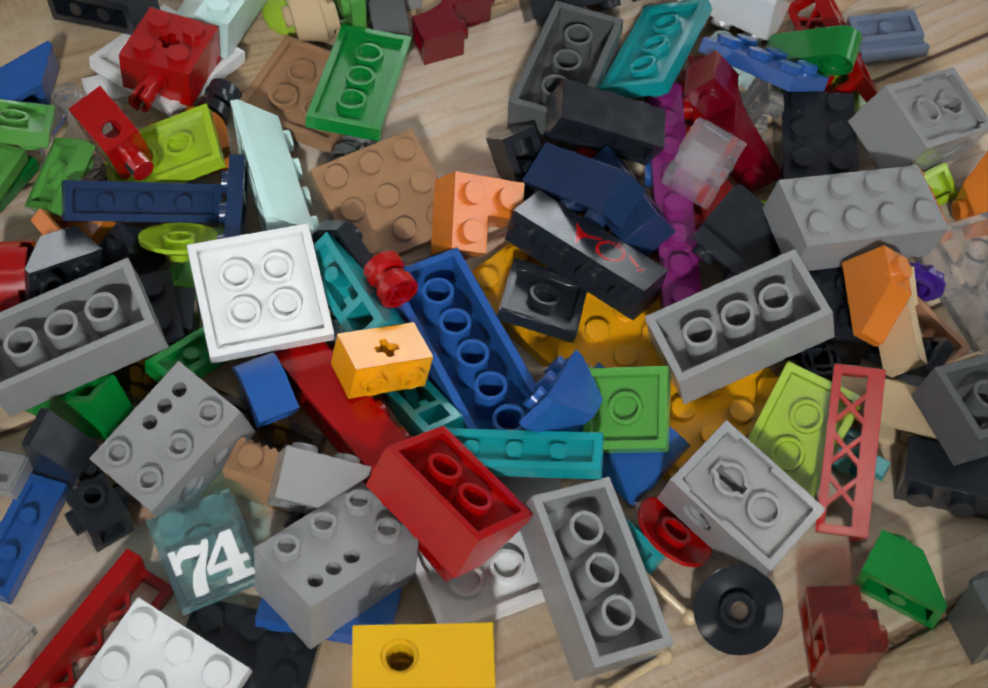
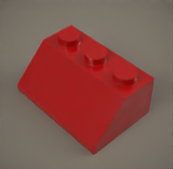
(447, 499)

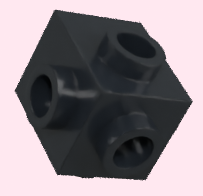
(99, 511)

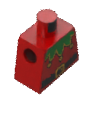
(121, 147)

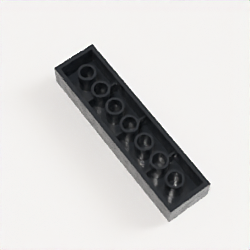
(818, 140)

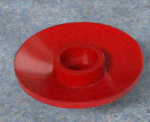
(671, 535)

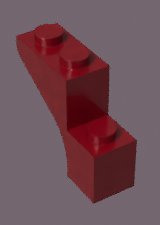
(442, 30)
(715, 93)

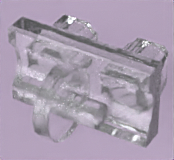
(761, 101)

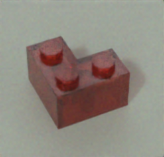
(840, 636)

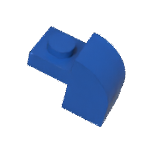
(265, 389)

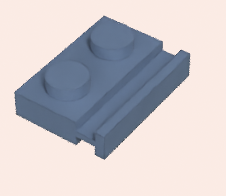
(890, 36)

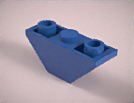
(30, 76)
(562, 397)

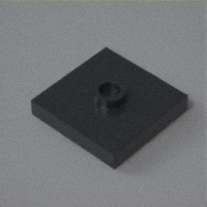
(542, 301)

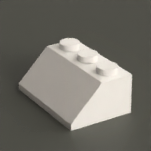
(755, 17)

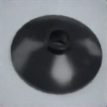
(715, 617)

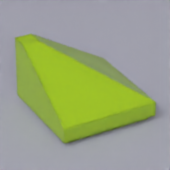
(941, 183)

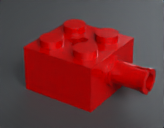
(168, 58)

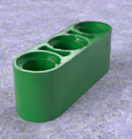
(829, 48)

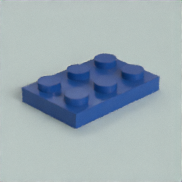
(766, 64)

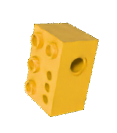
(423, 656)

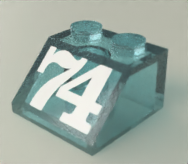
(204, 550)

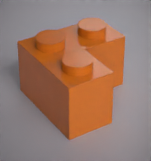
(465, 209)

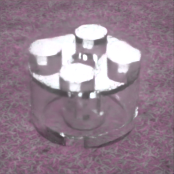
(703, 162)

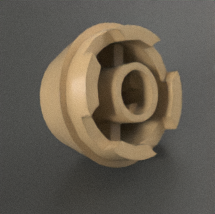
(312, 19)

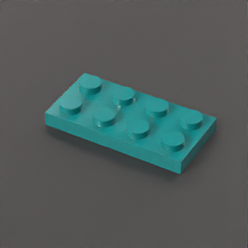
(656, 49)

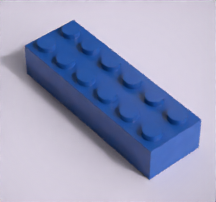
(470, 349)

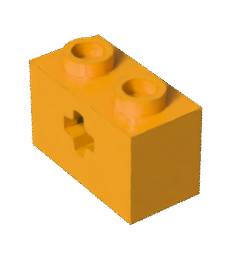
(381, 360)

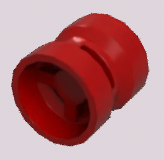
(388, 275)

